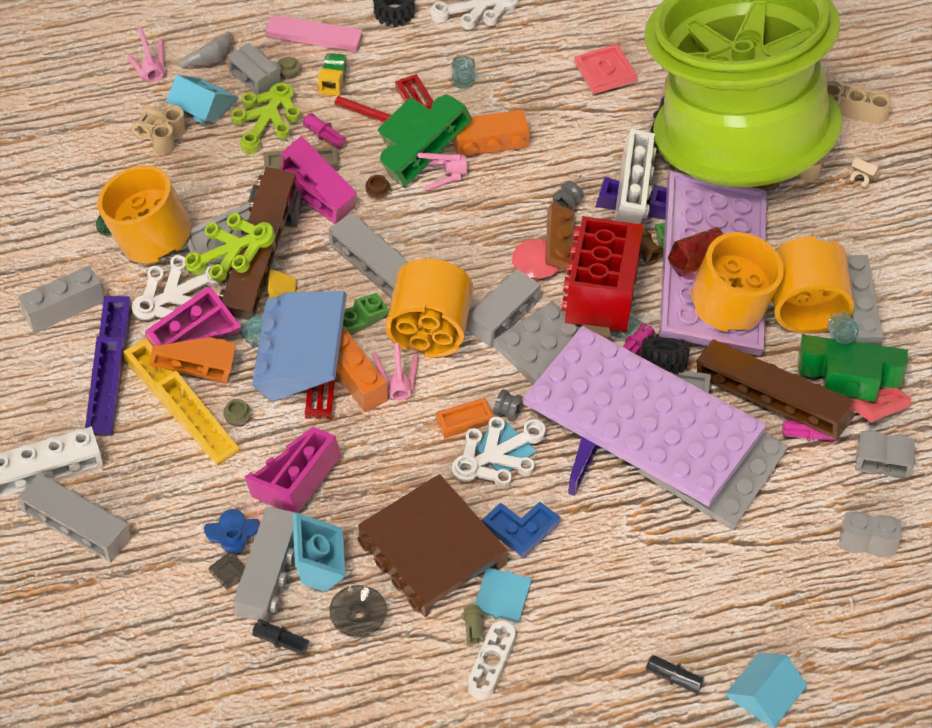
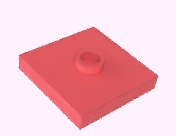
(605, 68)

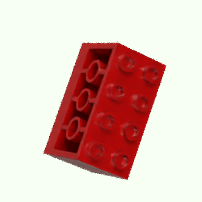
(602, 273)

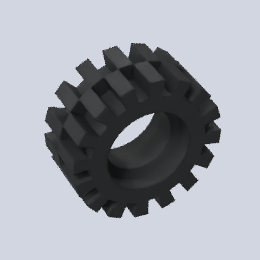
(394, 15)
(666, 353)

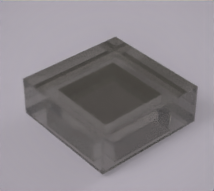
(227, 570)

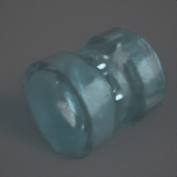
(463, 72)
(847, 330)

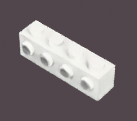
(635, 177)
(54, 457)

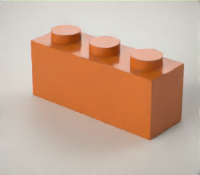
(493, 133)
(360, 374)

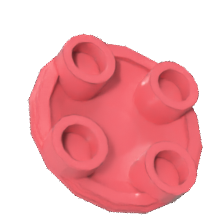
(530, 259)

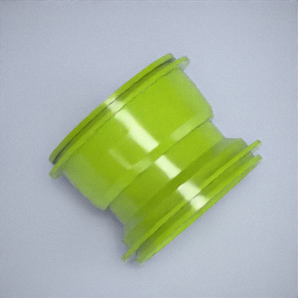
(744, 87)

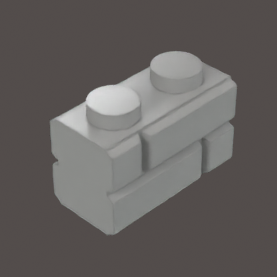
(254, 68)

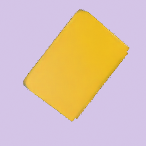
(280, 283)

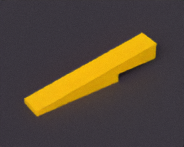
(181, 403)

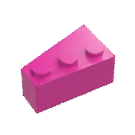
(318, 181)
(195, 319)
(297, 472)

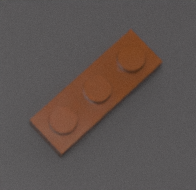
(559, 236)

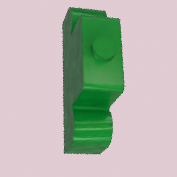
(419, 130)
(852, 367)

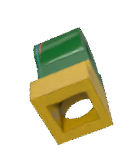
(332, 71)

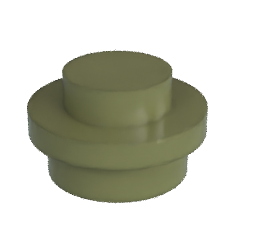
(289, 67)
(237, 412)

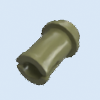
(473, 622)

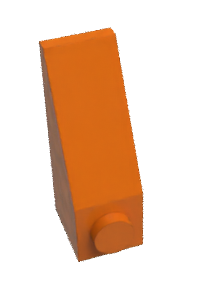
(200, 358)

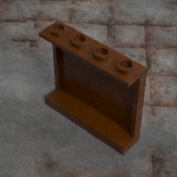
(430, 543)

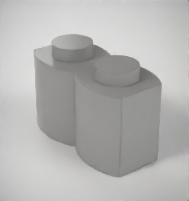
(885, 454)
(872, 534)

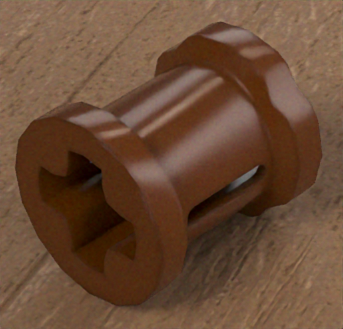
(650, 251)

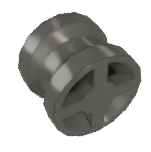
(568, 195)
(508, 405)

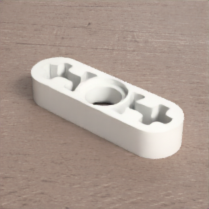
(493, 672)

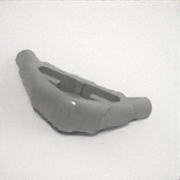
(210, 53)

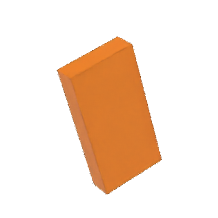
(464, 417)

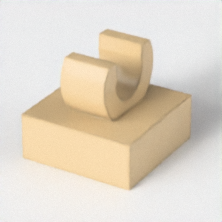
(864, 169)

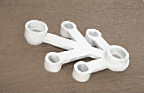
(441, 11)
(172, 293)
(496, 453)

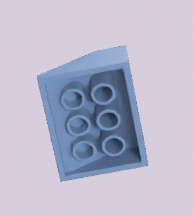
(299, 342)

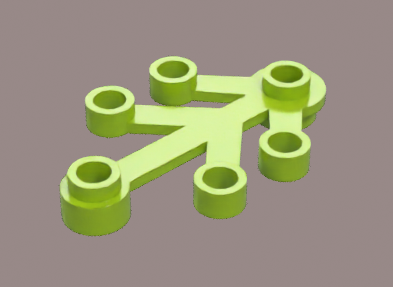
(278, 95)
(258, 236)

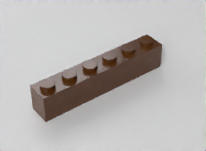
(272, 206)
(776, 389)

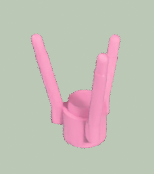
(152, 68)
(453, 164)
(399, 385)

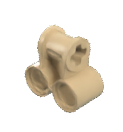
(160, 127)

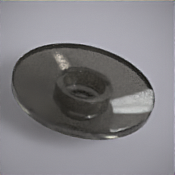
(358, 600)

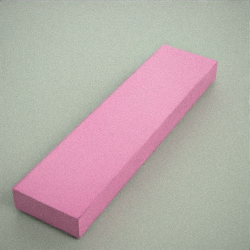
(313, 33)

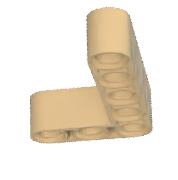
(857, 104)

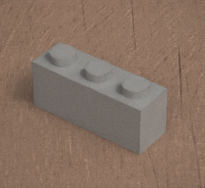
(61, 299)
(503, 307)

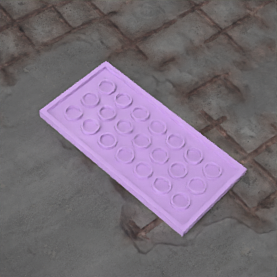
(696, 208)
(645, 415)

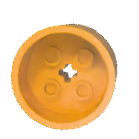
(144, 213)
(736, 281)
(812, 285)
(429, 307)

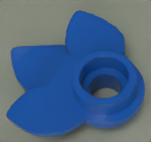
(232, 530)

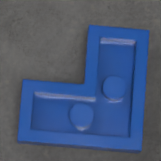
(521, 533)

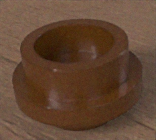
(377, 186)

